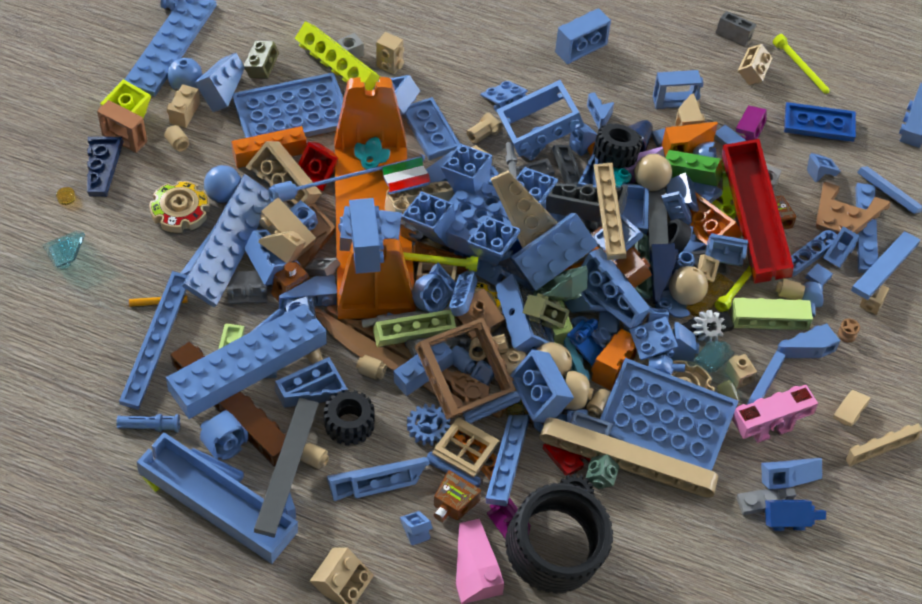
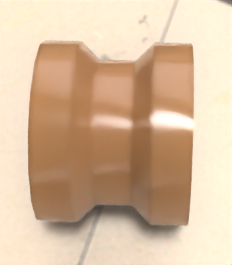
(848, 330)

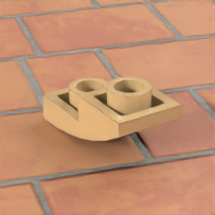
(851, 408)

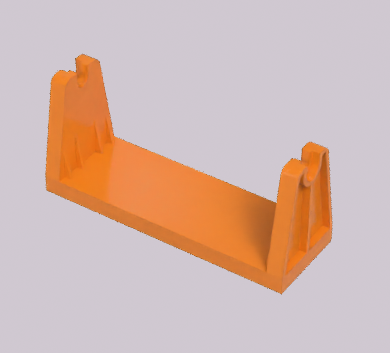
(362, 117)

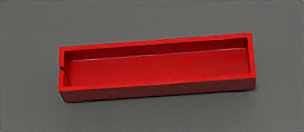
(757, 211)

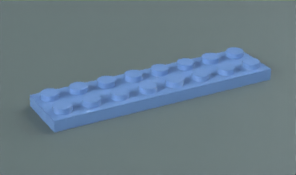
(169, 44)
(227, 242)

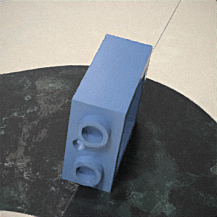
(676, 78)

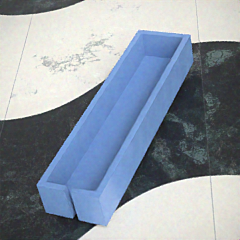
(246, 361)
(213, 495)

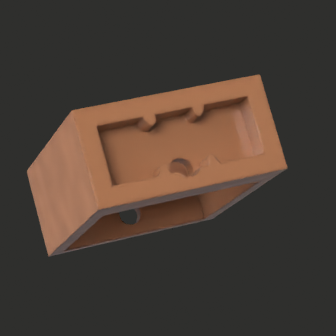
(133, 130)

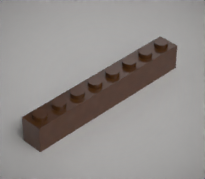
(262, 432)

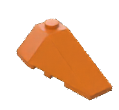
(712, 220)

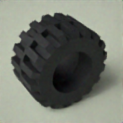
(617, 145)
(344, 404)

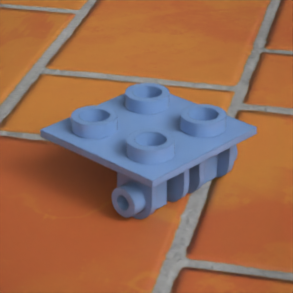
(504, 94)
(654, 339)

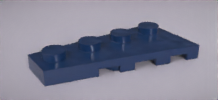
(102, 162)

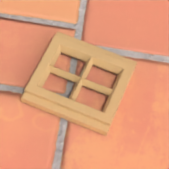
(457, 461)

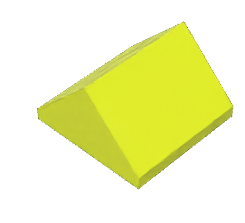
(129, 97)

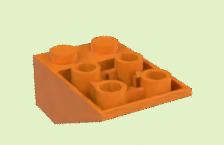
(687, 137)

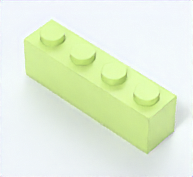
(771, 314)
(412, 327)

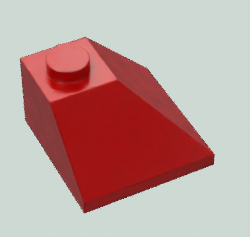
(318, 163)

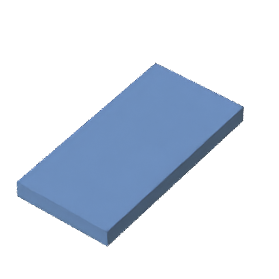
(431, 128)

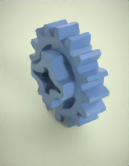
(428, 424)

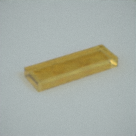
(715, 290)

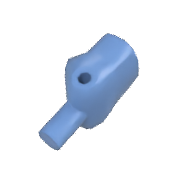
(813, 293)
(665, 364)

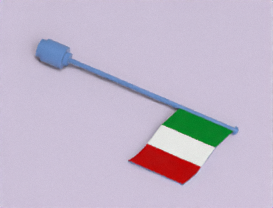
(398, 176)

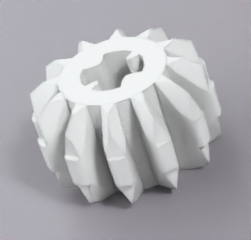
(715, 323)

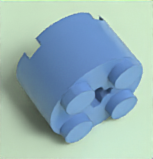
(223, 435)

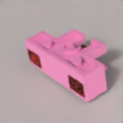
(778, 410)

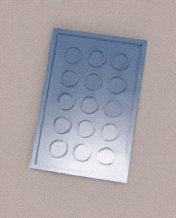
(304, 102)
(668, 414)

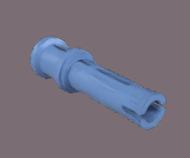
(156, 422)

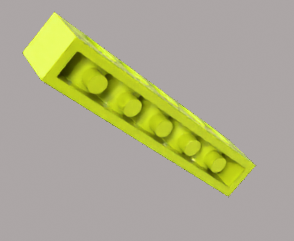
(335, 56)

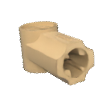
(486, 126)
(478, 356)

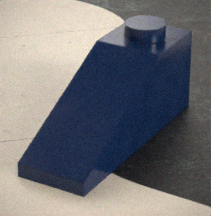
(662, 263)

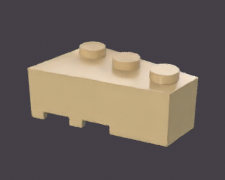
(279, 219)

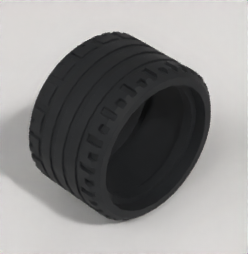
(580, 506)

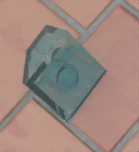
(64, 249)

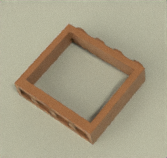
(437, 379)

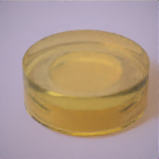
(65, 196)

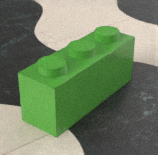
(698, 167)

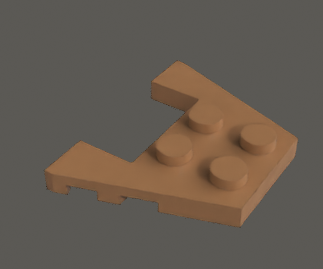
(835, 214)
(322, 232)

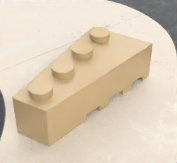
(278, 166)

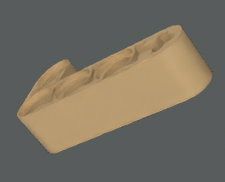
(402, 200)

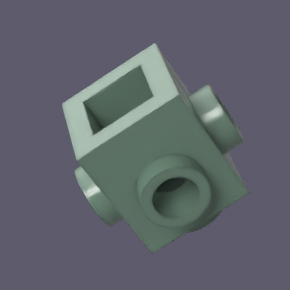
(602, 471)

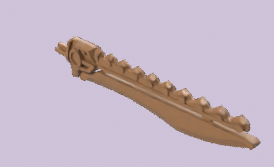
(362, 342)

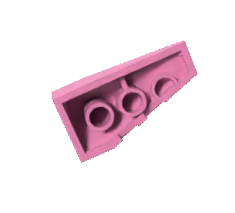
(477, 568)

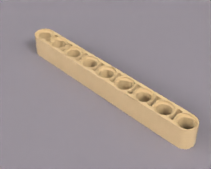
(630, 457)

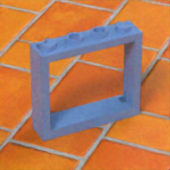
(533, 103)

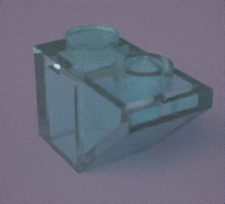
(714, 355)

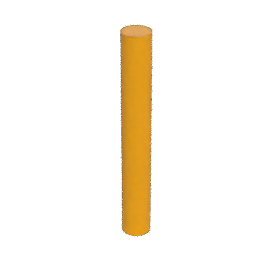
(150, 301)

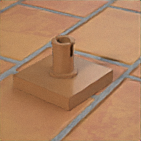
(481, 307)

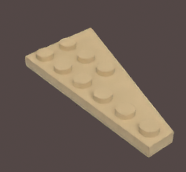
(523, 209)

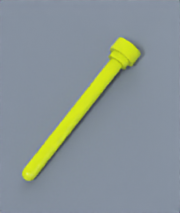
(780, 41)
(470, 263)
(724, 302)

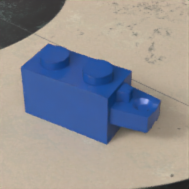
(792, 513)

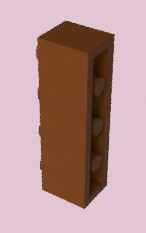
(632, 266)

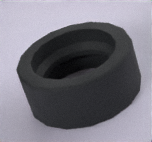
(679, 234)

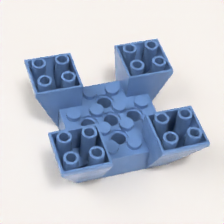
(474, 216)

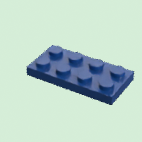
(820, 121)

